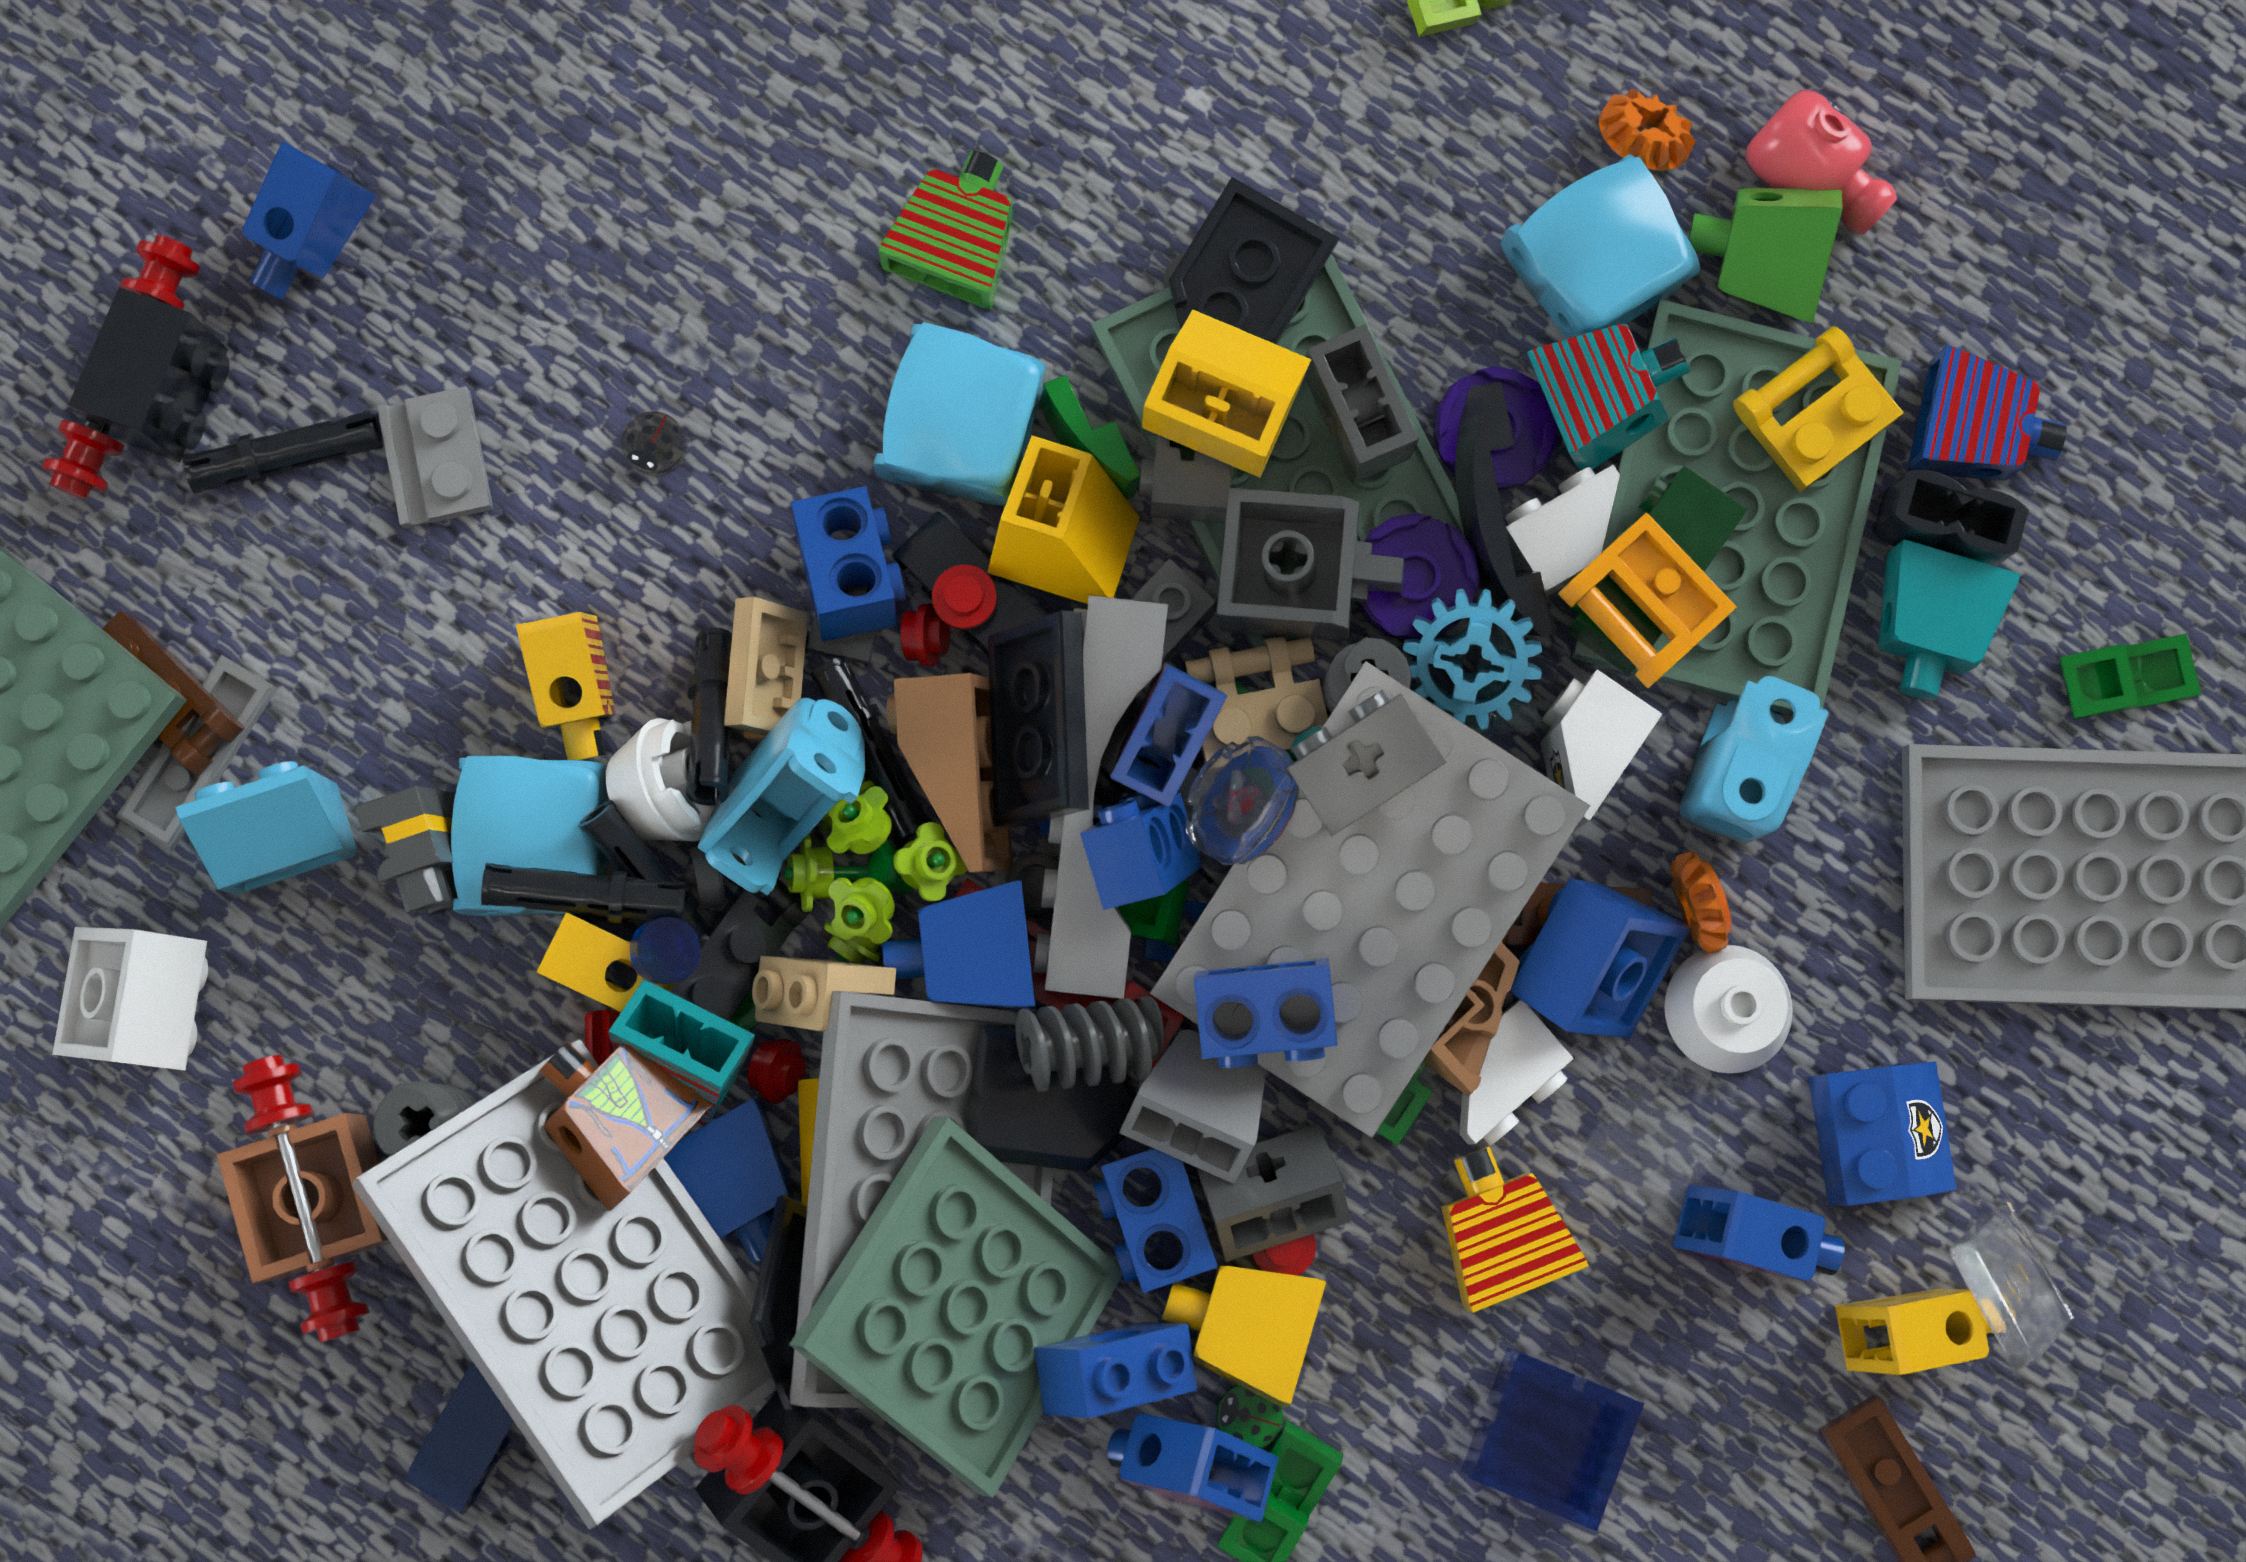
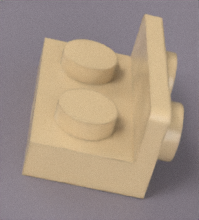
(764, 665)
(801, 989)

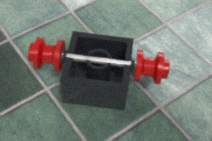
(142, 374)
(798, 1487)

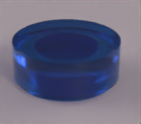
(665, 950)

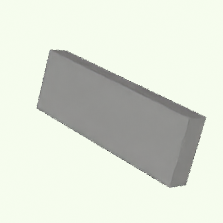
(170, 783)

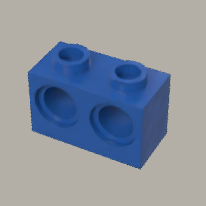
(838, 564)
(1139, 849)
(1263, 992)
(1172, 1211)

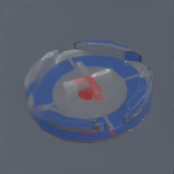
(1241, 801)

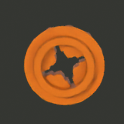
(1660, 147)
(1701, 901)

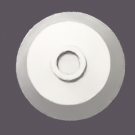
(650, 783)
(1728, 1009)

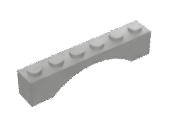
(1088, 943)

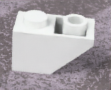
(1565, 531)
(1519, 1064)

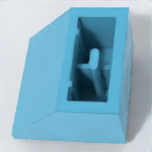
(268, 827)

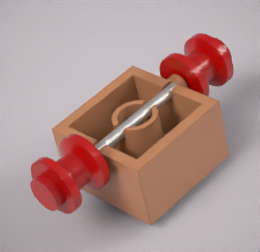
(298, 1199)

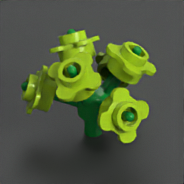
(868, 904)

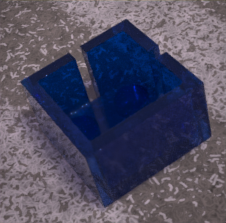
(1552, 1439)

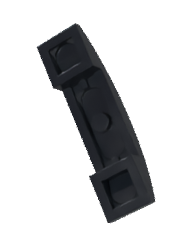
(1483, 429)

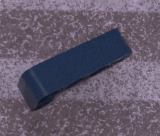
(462, 1444)

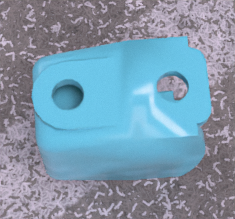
(1602, 250)
(959, 415)
(1752, 761)
(792, 783)
(522, 817)

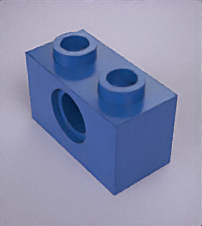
(1115, 1369)

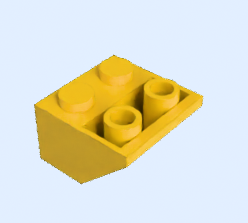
(1224, 392)
(1064, 525)

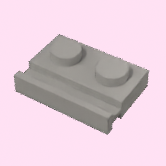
(435, 457)

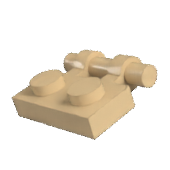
(1271, 713)

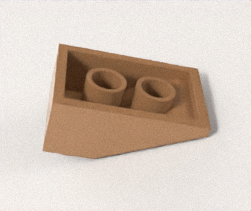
(948, 745)

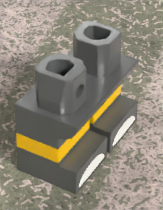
(419, 845)

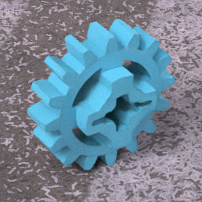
(1502, 663)

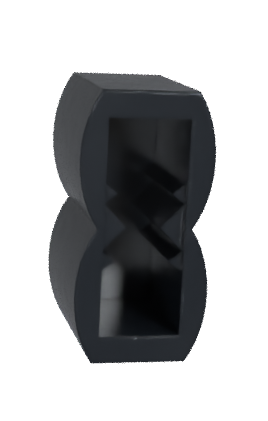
(1947, 517)

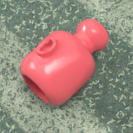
(1820, 149)

